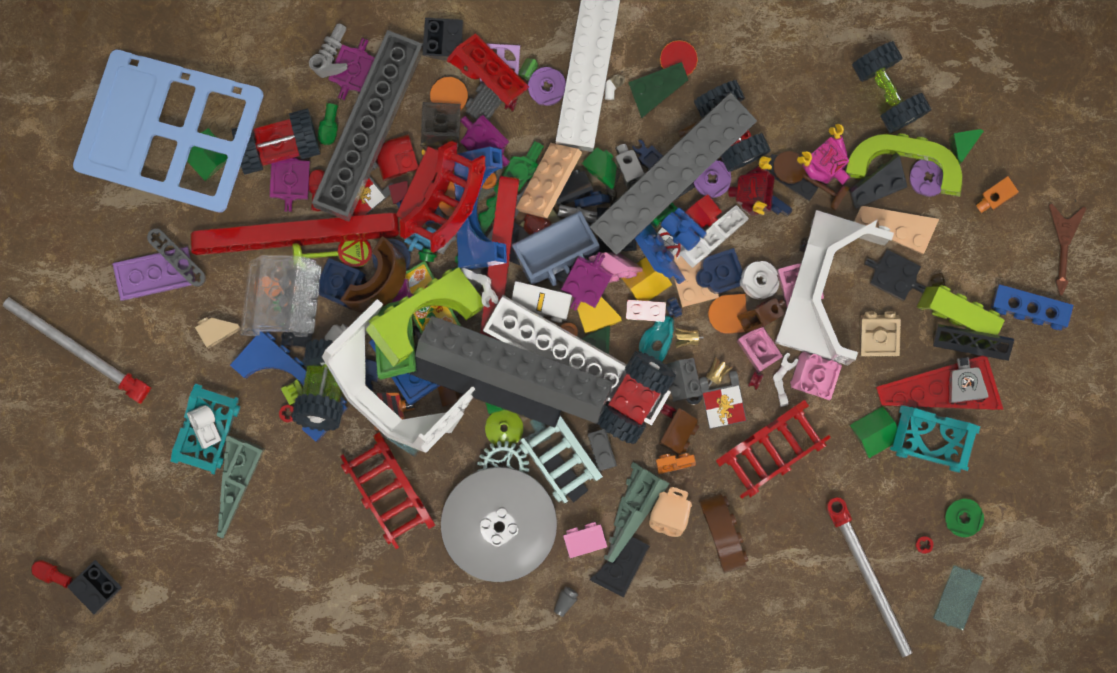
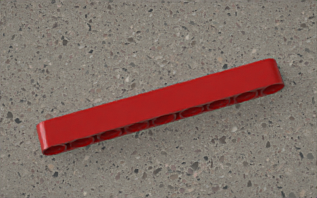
(502, 234)

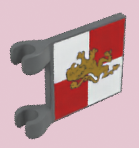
(371, 196)
(723, 404)

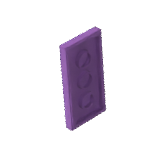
(150, 275)

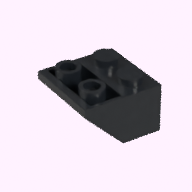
(442, 37)
(95, 587)

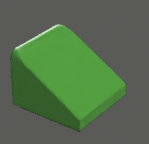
(528, 68)

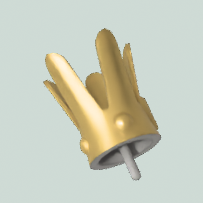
(688, 337)
(717, 372)

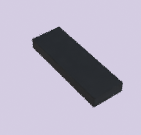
(565, 478)

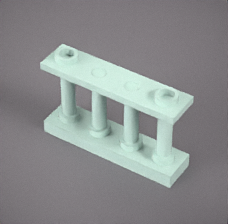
(579, 457)

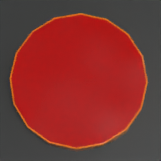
(679, 52)

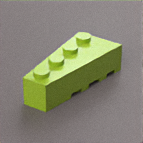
(959, 310)

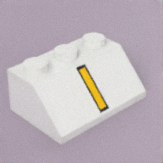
(543, 301)

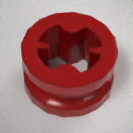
(284, 417)
(924, 551)

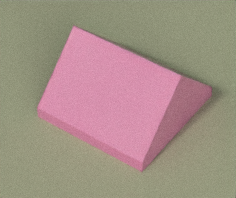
(759, 349)

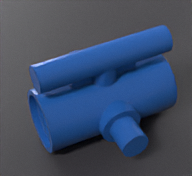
(683, 229)

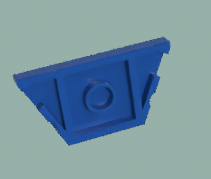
(657, 254)

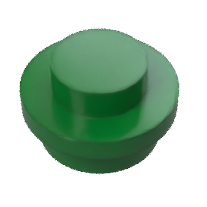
(427, 255)

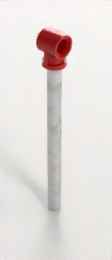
(134, 388)
(842, 520)

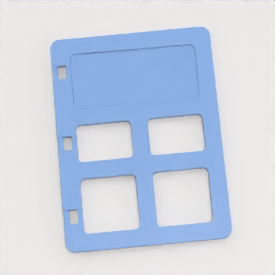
(128, 118)

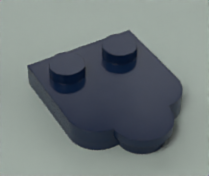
(720, 272)

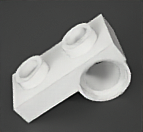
(203, 425)

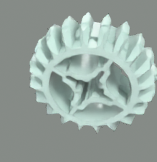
(510, 451)

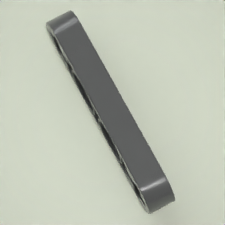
(178, 255)

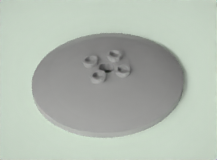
(493, 497)

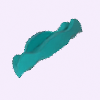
(661, 332)

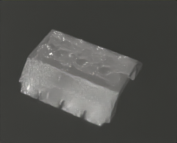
(280, 295)

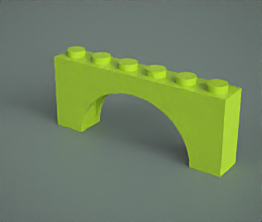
(450, 291)

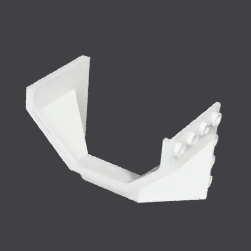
(805, 320)
(347, 364)

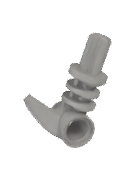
(322, 62)

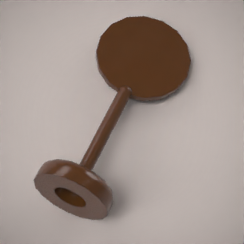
(790, 171)

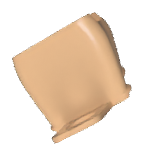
(671, 513)

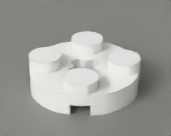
(749, 282)

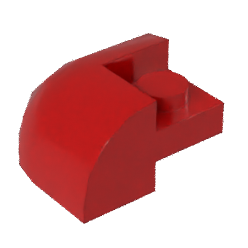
(396, 158)

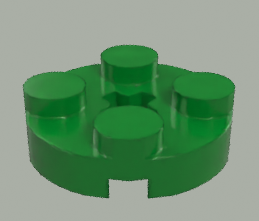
(958, 508)

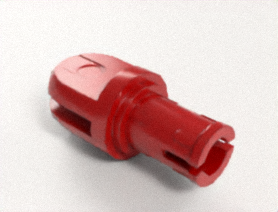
(314, 182)
(49, 573)

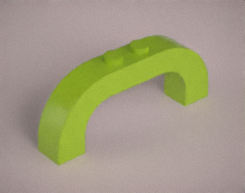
(907, 147)

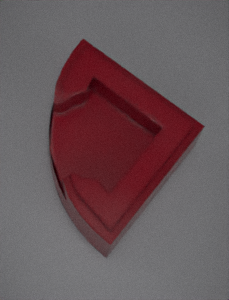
(398, 191)

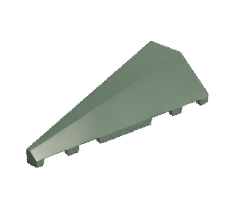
(239, 466)
(638, 501)

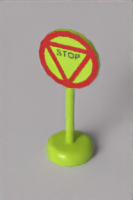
(350, 253)

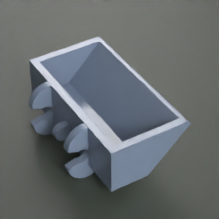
(555, 248)

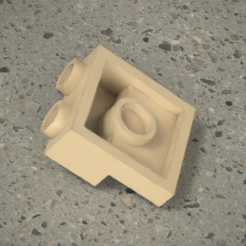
(880, 334)

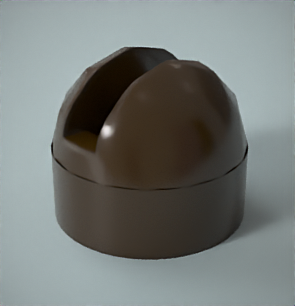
(939, 280)

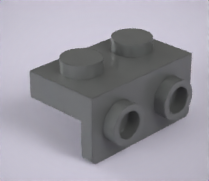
(686, 381)

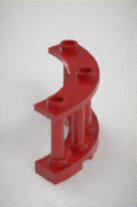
(413, 222)
(762, 436)
(399, 482)

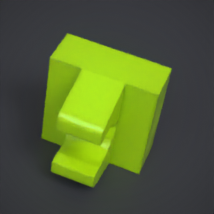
(291, 391)

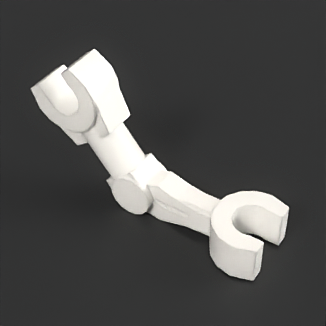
(485, 281)
(785, 366)

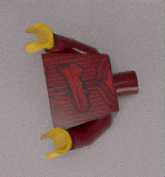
(755, 189)

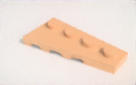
(908, 229)

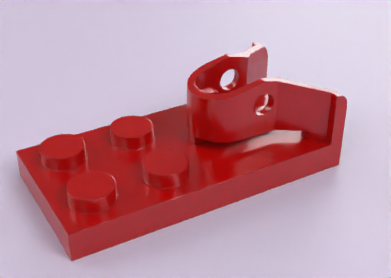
(489, 67)

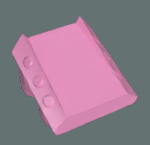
(815, 375)

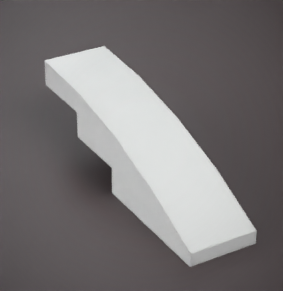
(715, 235)

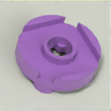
(552, 77)
(917, 180)
(722, 181)

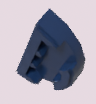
(780, 207)

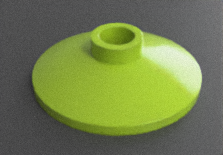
(508, 418)

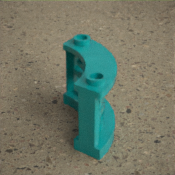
(959, 430)
(182, 442)

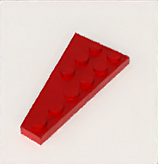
(932, 389)

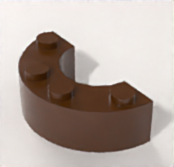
(385, 282)
(723, 532)

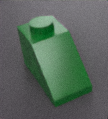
(601, 166)

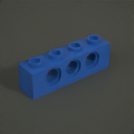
(1061, 310)

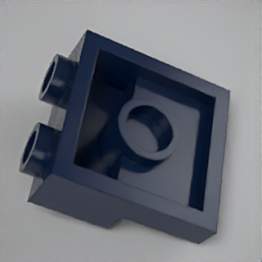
(336, 280)

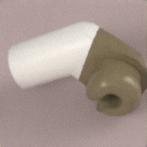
(612, 84)

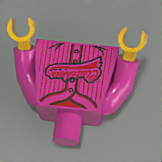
(828, 160)

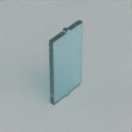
(958, 597)

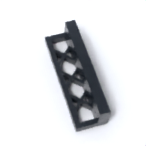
(973, 345)

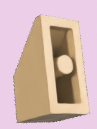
(214, 330)

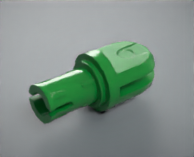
(328, 127)

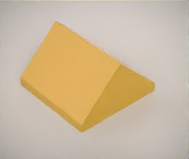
(647, 283)

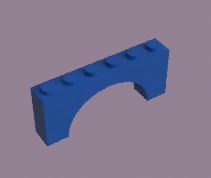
(473, 246)
(265, 354)

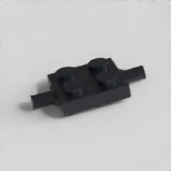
(895, 275)

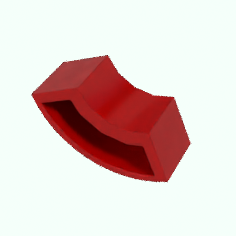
(704, 212)

